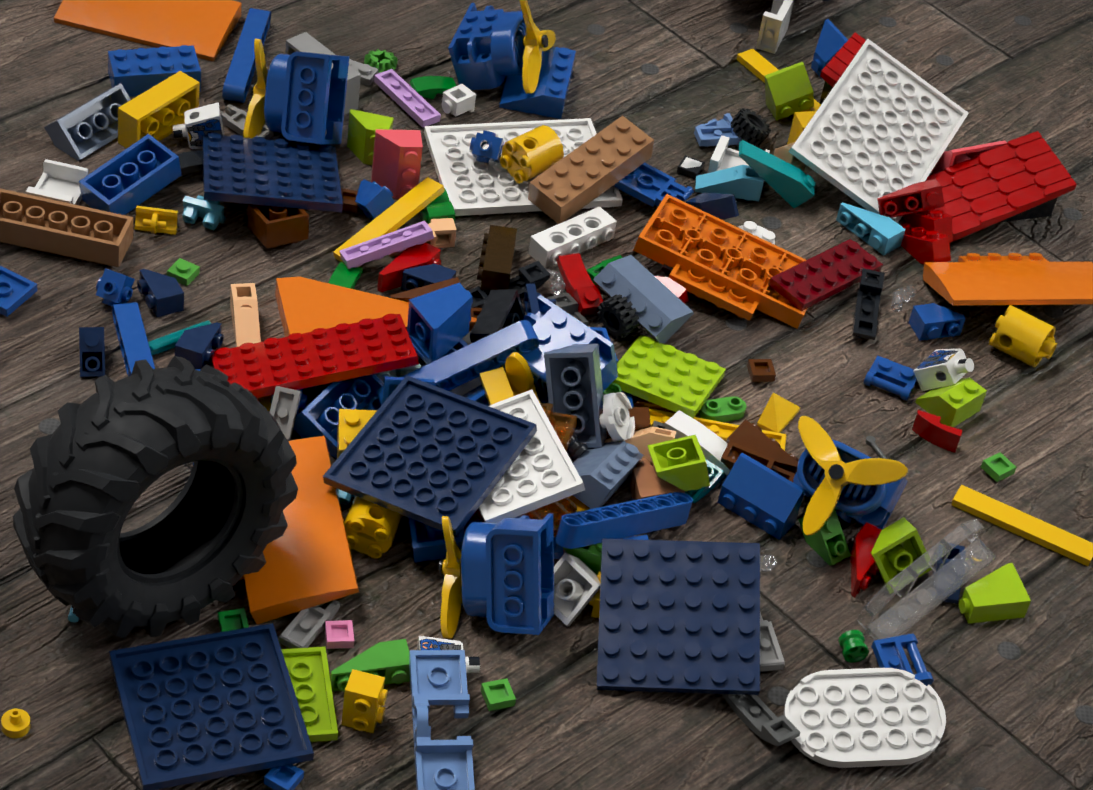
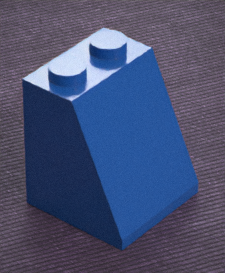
(439, 320)

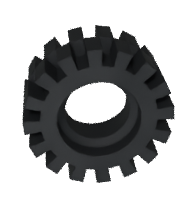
(750, 127)
(618, 317)

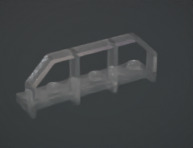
(933, 590)

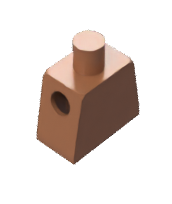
(646, 483)

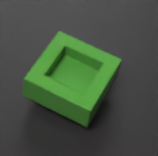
(183, 271)
(998, 467)
(498, 694)

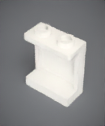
(774, 25)
(725, 157)
(59, 182)

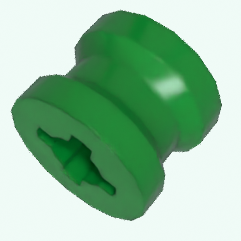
(853, 646)

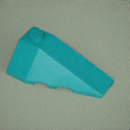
(782, 176)

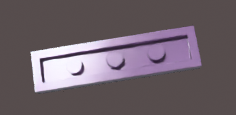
(407, 98)
(386, 244)

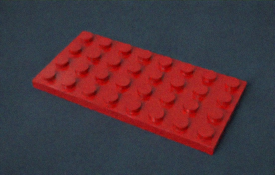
(319, 356)

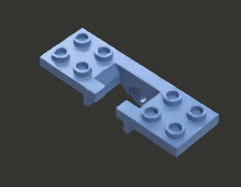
(440, 679)

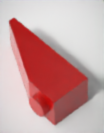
(412, 257)

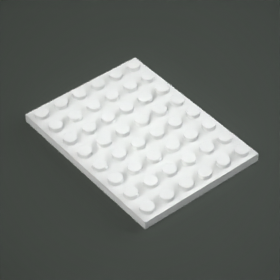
(878, 129)
(489, 188)

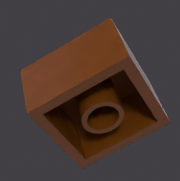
(278, 224)

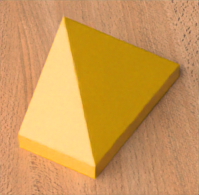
(777, 414)

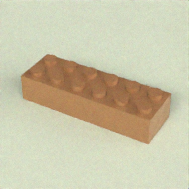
(590, 169)
(64, 228)

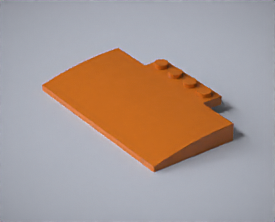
(157, 22)
(718, 260)
(1011, 280)
(313, 555)

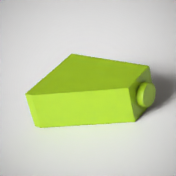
(995, 597)

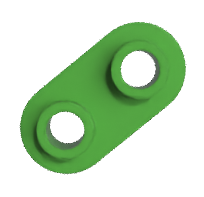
(723, 409)

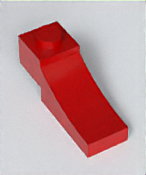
(579, 283)

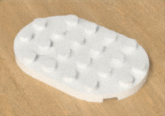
(865, 717)

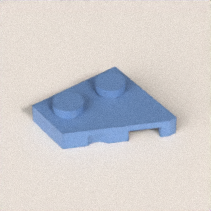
(711, 132)

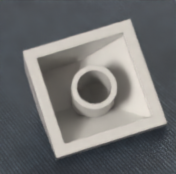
(573, 587)

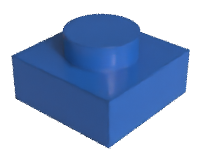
(284, 777)

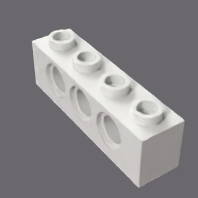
(572, 236)

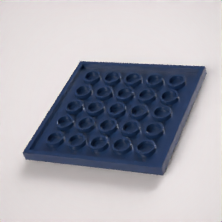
(271, 172)
(430, 454)
(679, 617)
(209, 707)

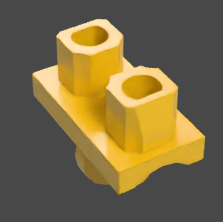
(156, 220)

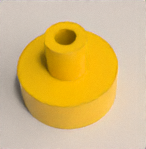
(15, 723)

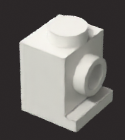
(458, 100)

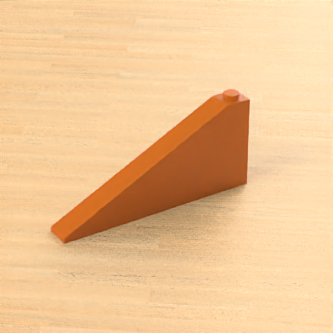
(316, 304)

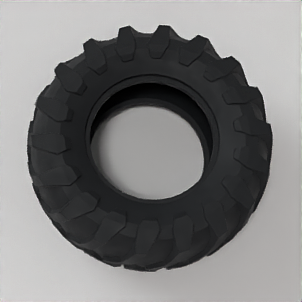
(111, 454)

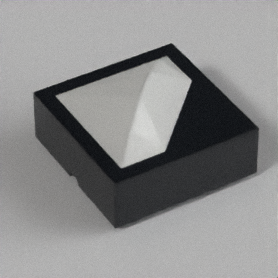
(690, 167)

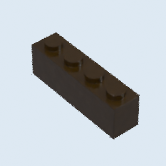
(496, 258)

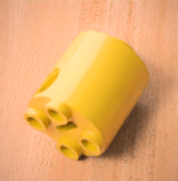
(531, 153)
(1024, 336)
(371, 527)

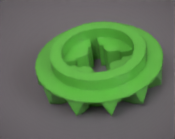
(388, 61)

